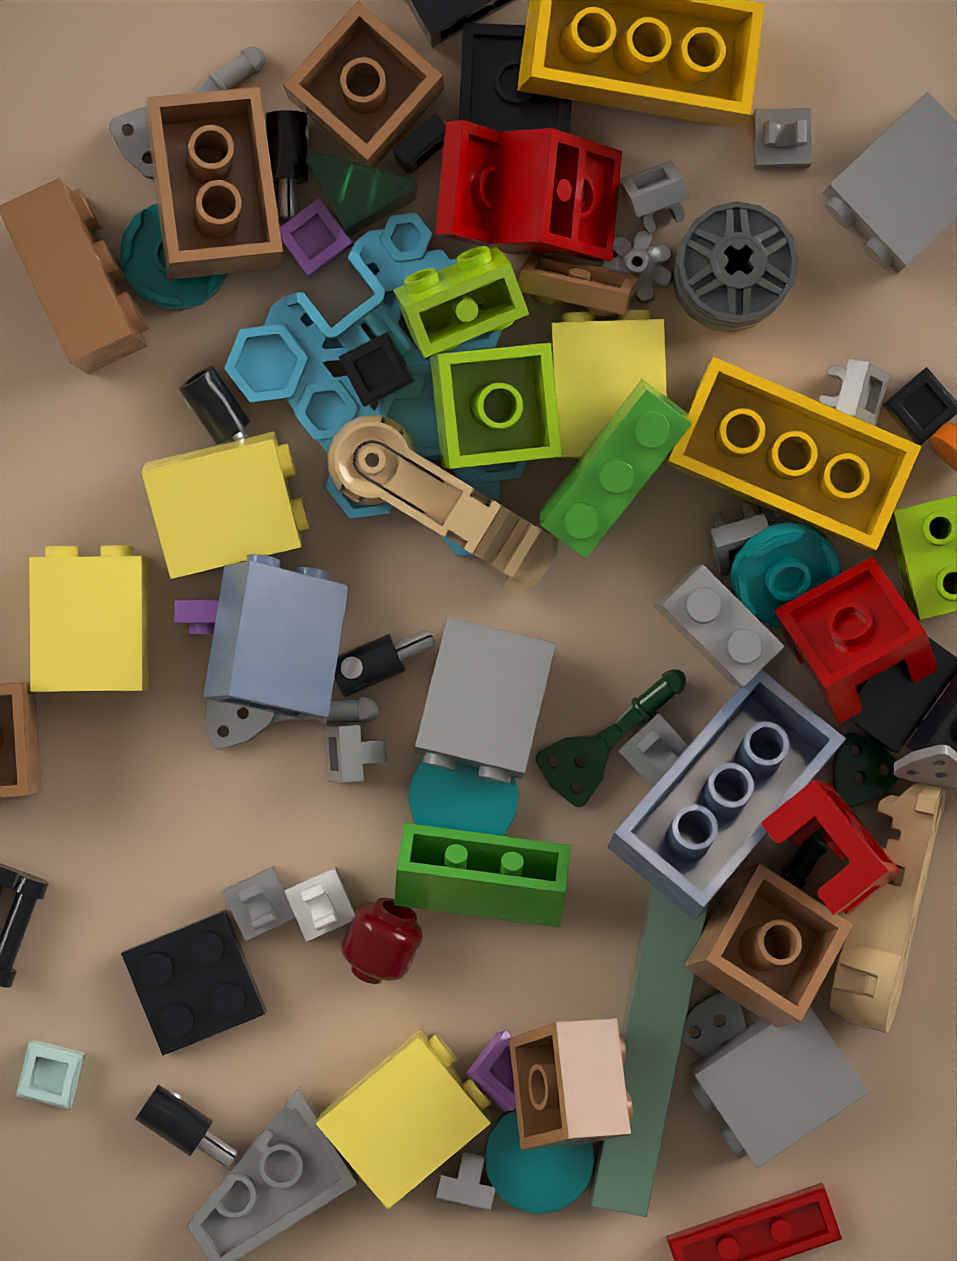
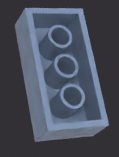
(711, 801)

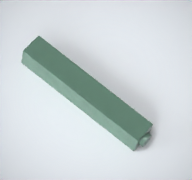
(652, 1042)

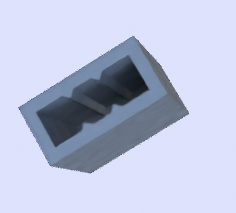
(276, 638)

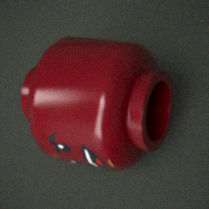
(382, 941)

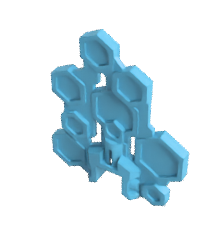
(288, 353)

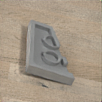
(273, 1185)

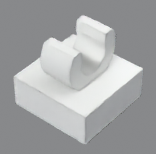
(320, 904)

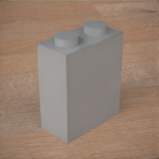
(901, 186)
(719, 626)
(484, 700)
(775, 1085)

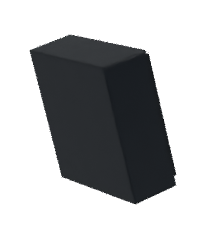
(421, 144)
(376, 369)
(922, 406)

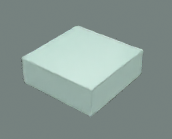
(50, 1074)

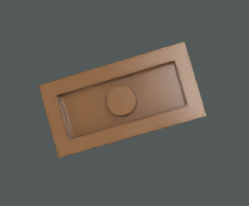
(563, 280)

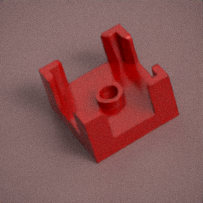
(854, 632)
(819, 807)

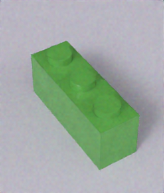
(614, 468)
(482, 875)

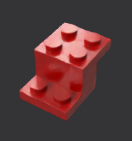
(528, 191)

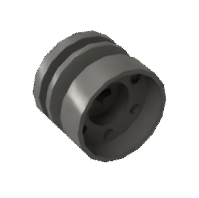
(738, 299)

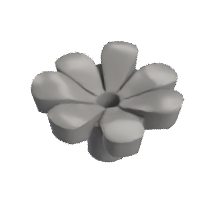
(652, 268)

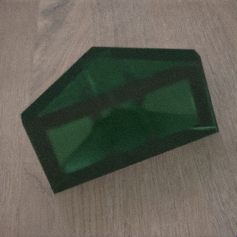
(359, 192)

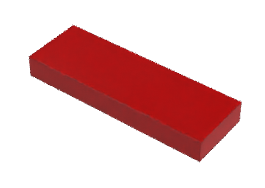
(763, 1231)

